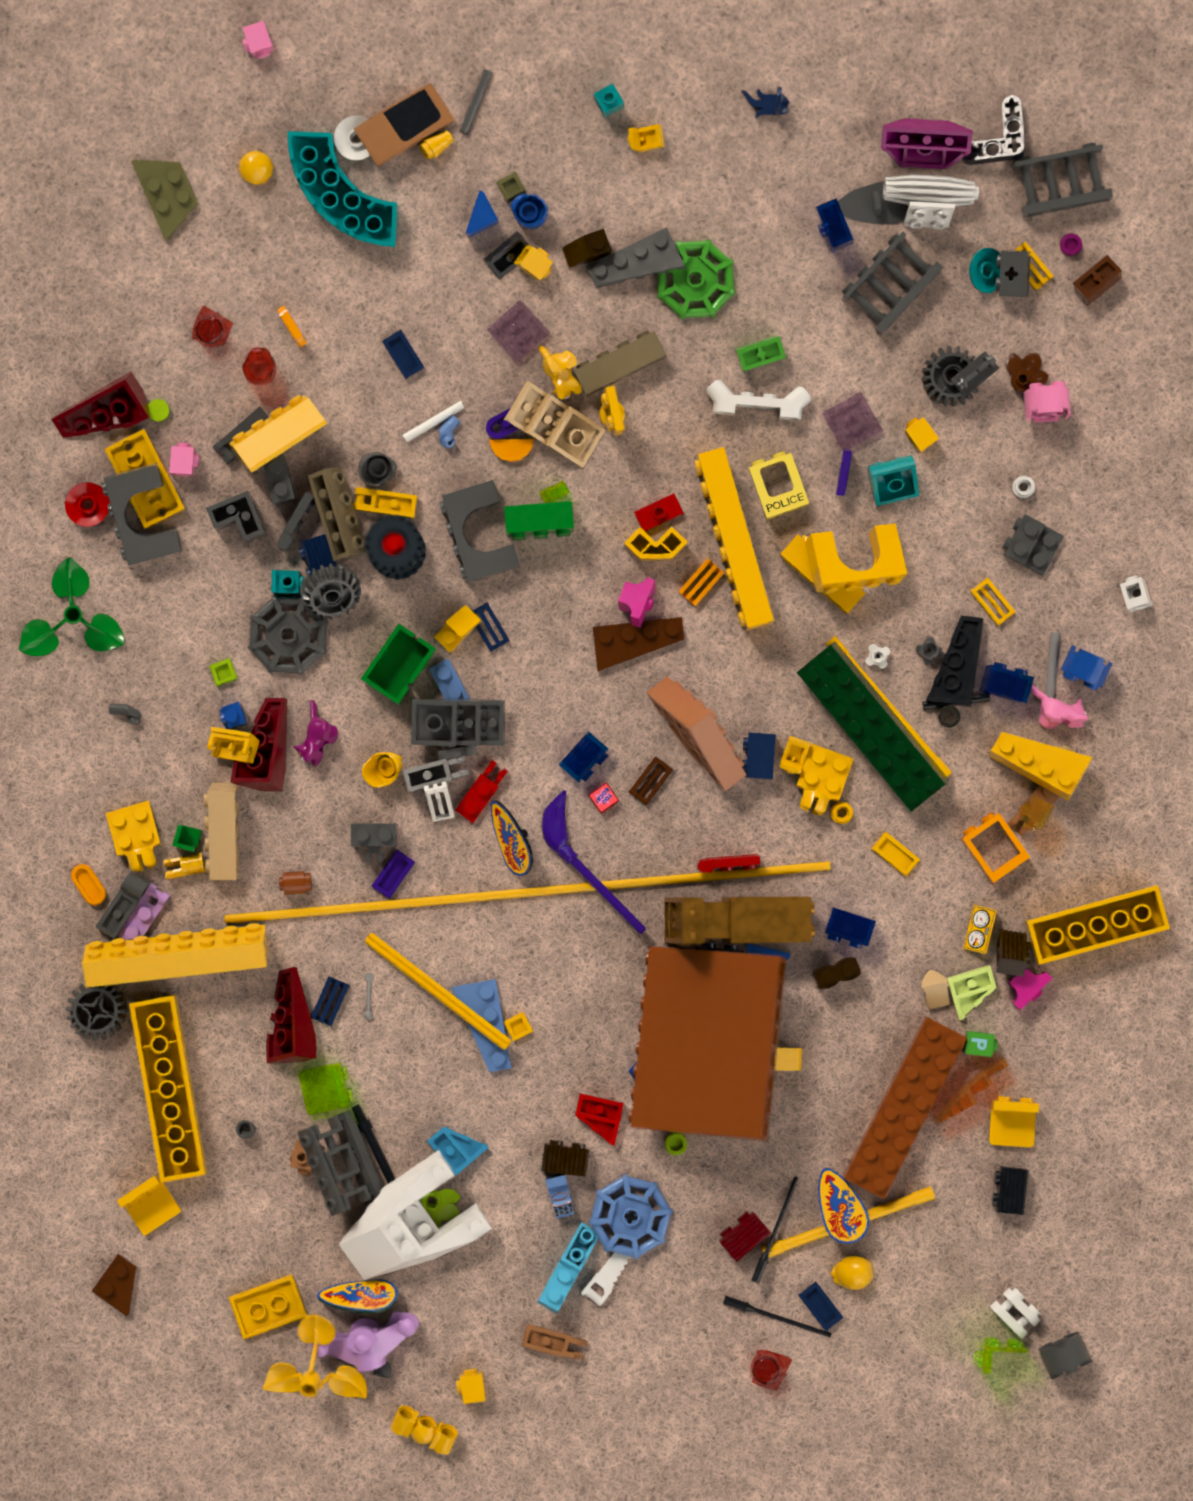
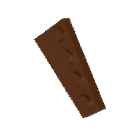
(624, 641)

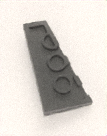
(645, 257)

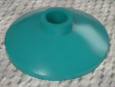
(986, 280)

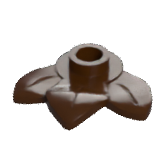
(1026, 368)

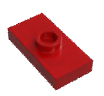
(658, 512)

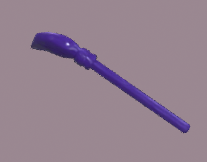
(556, 838)

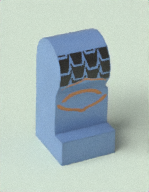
(560, 1195)

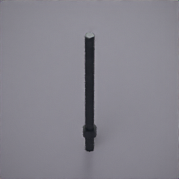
(365, 1127)

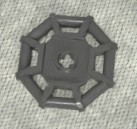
(274, 634)

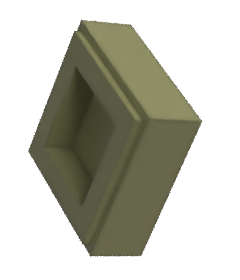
(511, 186)

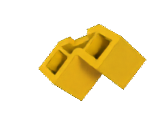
(646, 549)

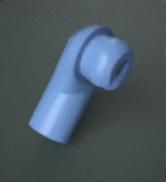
(446, 432)

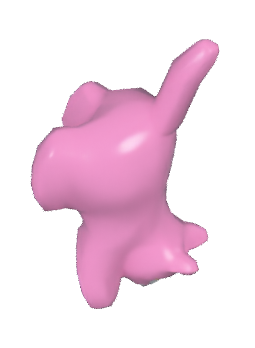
(1056, 712)

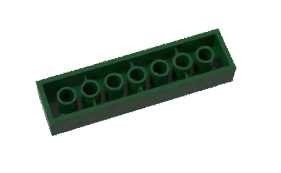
(873, 726)

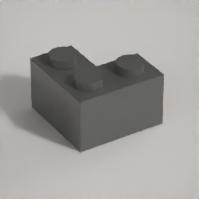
(238, 510)

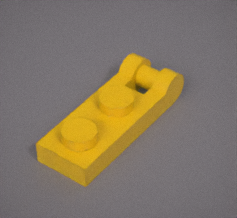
(386, 502)

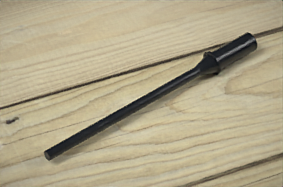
(763, 1260)
(746, 1307)

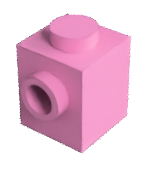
(257, 40)
(183, 460)

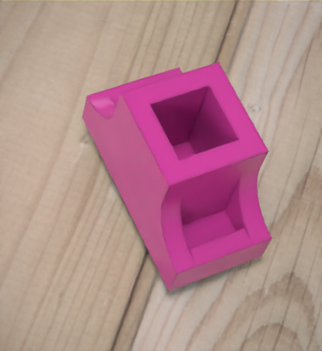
(637, 600)
(1028, 987)

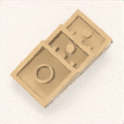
(554, 424)

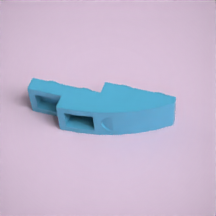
(568, 1268)

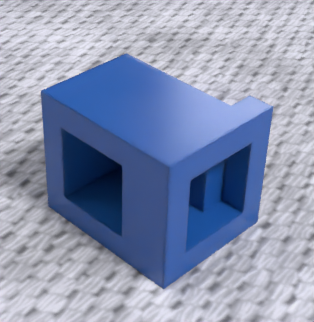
(233, 716)

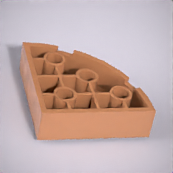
(698, 732)

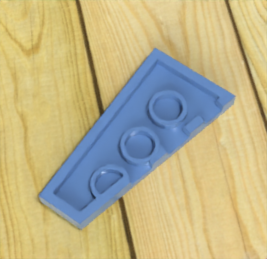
(485, 1001)

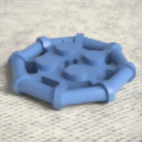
(638, 1227)

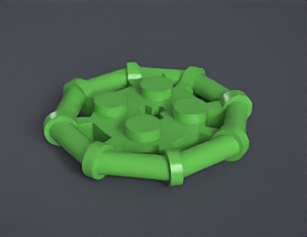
(708, 285)

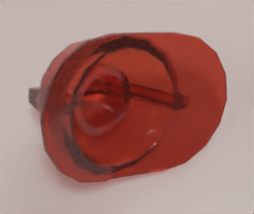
(211, 328)
(769, 1369)

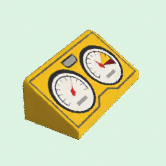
(979, 929)

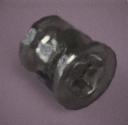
(955, 713)

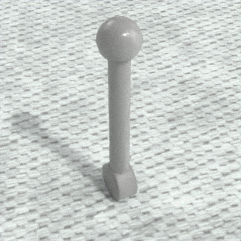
(368, 1014)

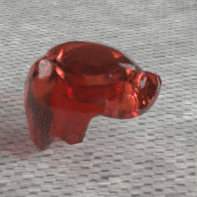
(259, 367)

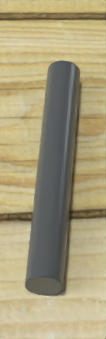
(476, 101)

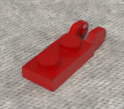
(480, 794)
(727, 863)

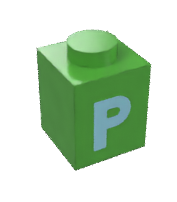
(980, 1044)

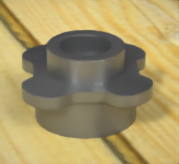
(935, 650)

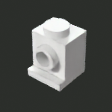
(1135, 603)

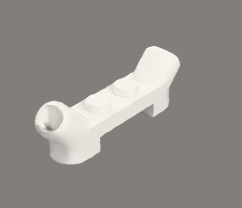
(725, 401)

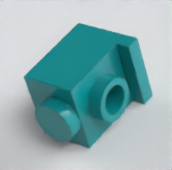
(278, 586)

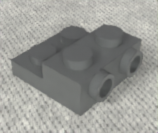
(1032, 544)

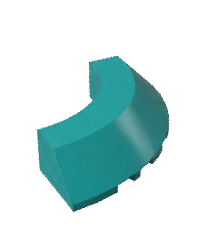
(335, 195)

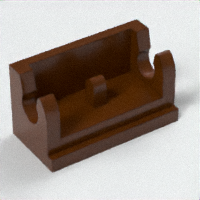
(1097, 280)

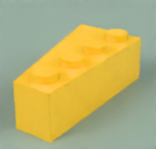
(1042, 763)

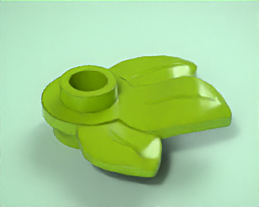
(444, 1207)

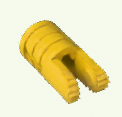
(189, 865)

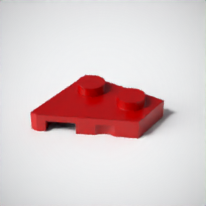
(600, 1115)

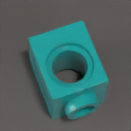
(608, 100)

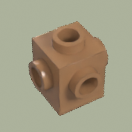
(299, 1159)

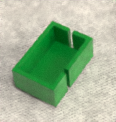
(539, 520)
(398, 664)

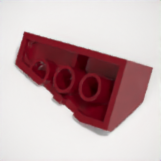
(111, 407)
(269, 764)
(293, 1029)

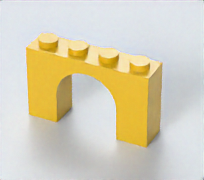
(832, 574)

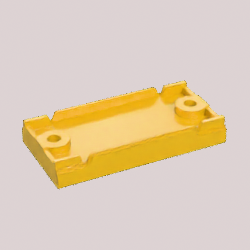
(150, 502)

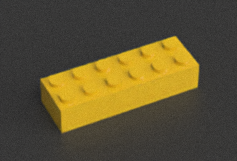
(1097, 924)

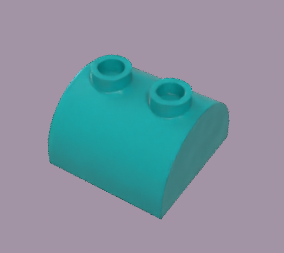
(893, 480)

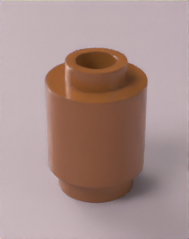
(295, 882)

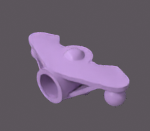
(370, 1342)

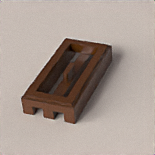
(662, 765)

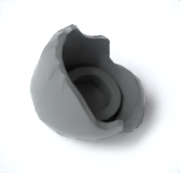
(376, 469)

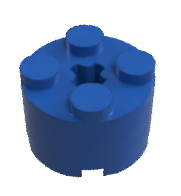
(1086, 667)

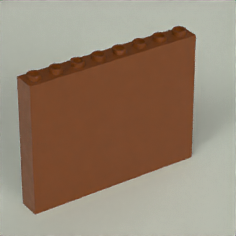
(707, 1043)

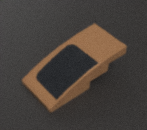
(404, 124)

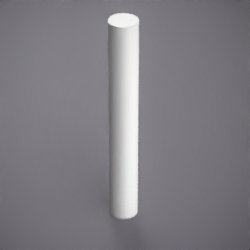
(435, 420)

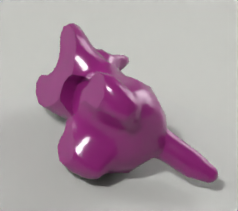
(318, 734)

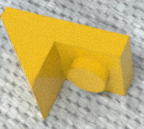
(457, 628)

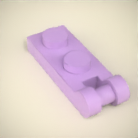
(143, 914)

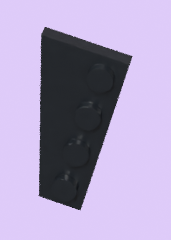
(958, 669)

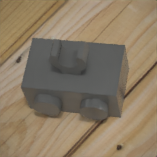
(374, 836)

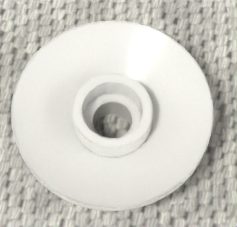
(344, 139)

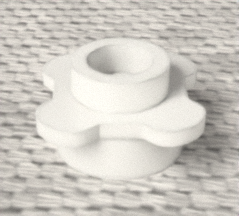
(883, 652)

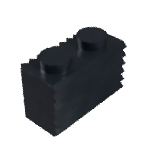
(1010, 1190)

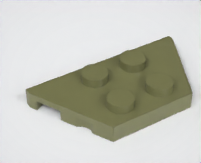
(166, 192)

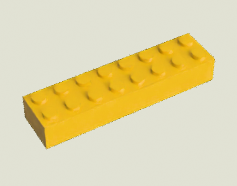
(734, 538)
(175, 955)
(168, 1088)

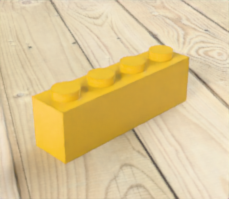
(797, 557)

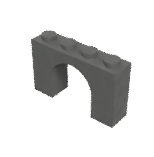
(459, 507)
(137, 545)

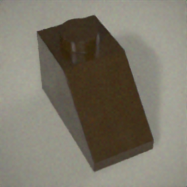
(587, 248)

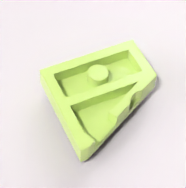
(970, 989)

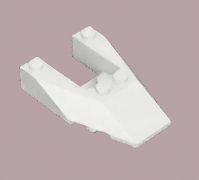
(401, 1232)

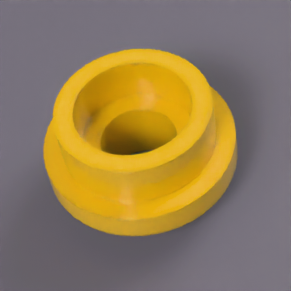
(834, 813)

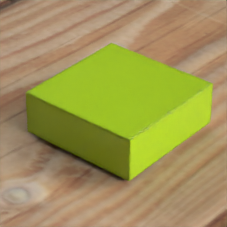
(223, 672)

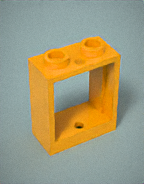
(1008, 866)

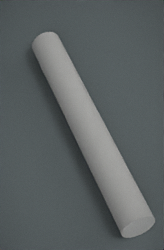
(1052, 664)

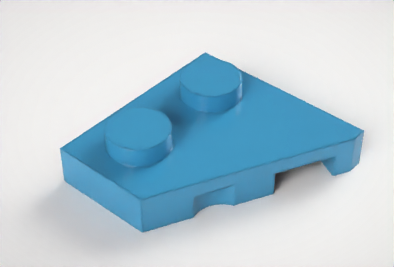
(456, 1148)

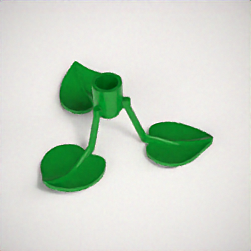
(70, 581)

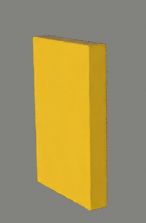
(267, 1306)

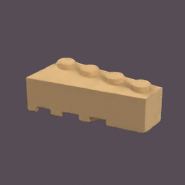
(222, 831)

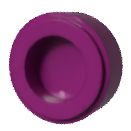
(1070, 244)

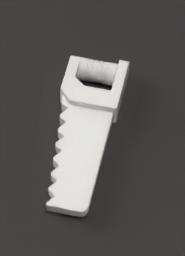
(607, 1275)

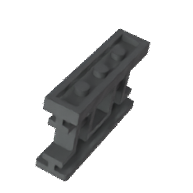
(354, 1155)

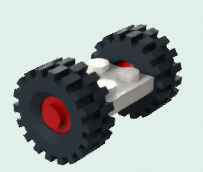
(395, 547)

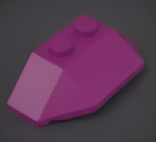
(926, 142)

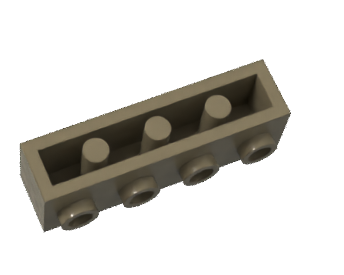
(337, 513)

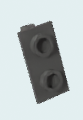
(975, 373)

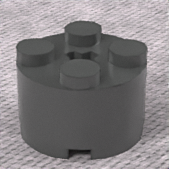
(1065, 1355)

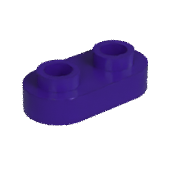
(506, 430)

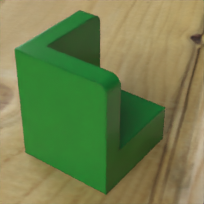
(187, 838)

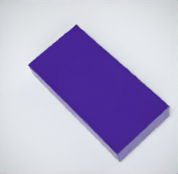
(844, 472)
(393, 874)

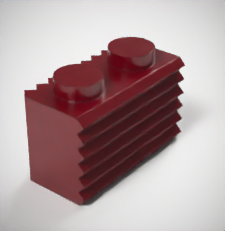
(744, 1235)

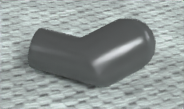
(124, 709)

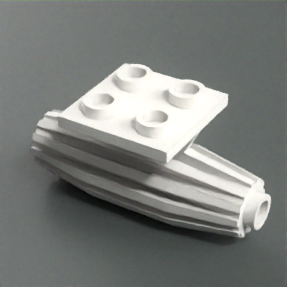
(929, 197)

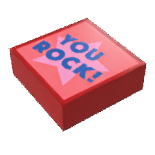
(604, 798)

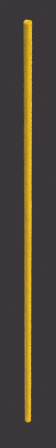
(525, 892)

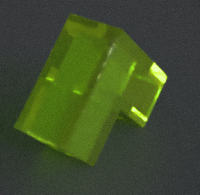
(554, 493)

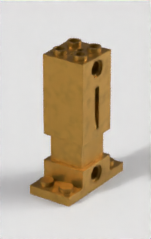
(739, 919)

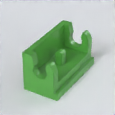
(760, 353)

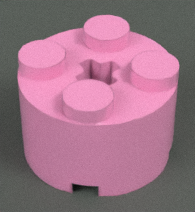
(1047, 402)

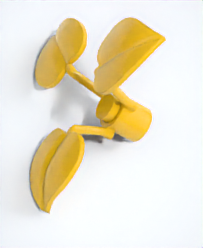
(284, 1376)

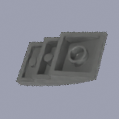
(458, 722)

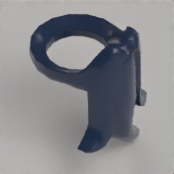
(771, 104)

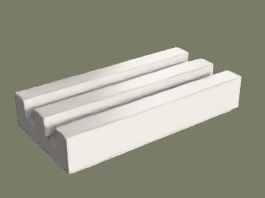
(437, 790)

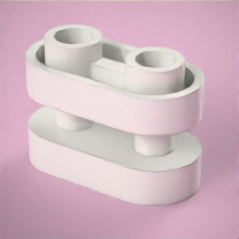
(1015, 1298)

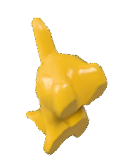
(558, 368)

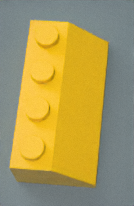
(277, 433)

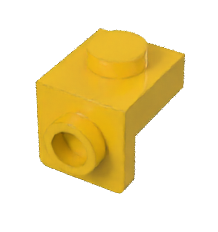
(646, 138)
(794, 755)

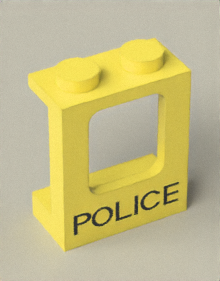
(784, 502)

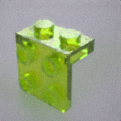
(325, 1088)
(984, 1355)

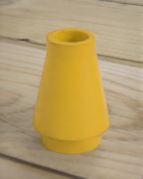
(435, 145)

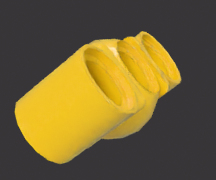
(424, 1429)

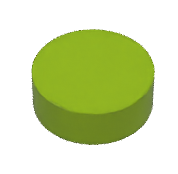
(158, 410)
(675, 1143)

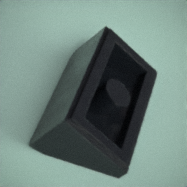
(503, 257)

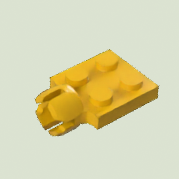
(611, 411)
(822, 778)
(135, 834)

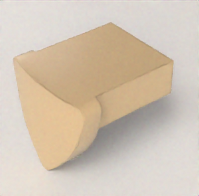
(935, 990)

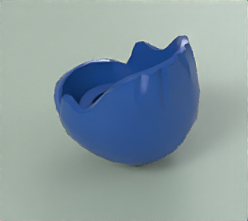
(530, 211)

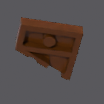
(117, 1284)

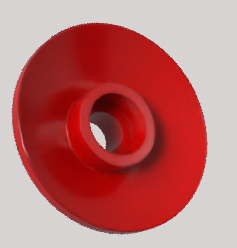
(75, 504)

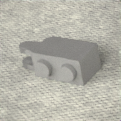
(432, 773)

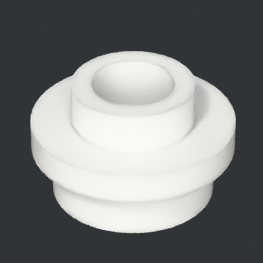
(1028, 481)

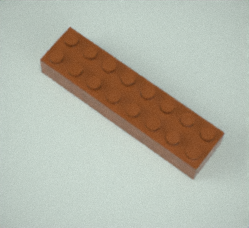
(904, 1107)

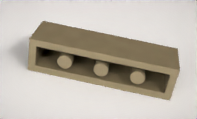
(620, 363)

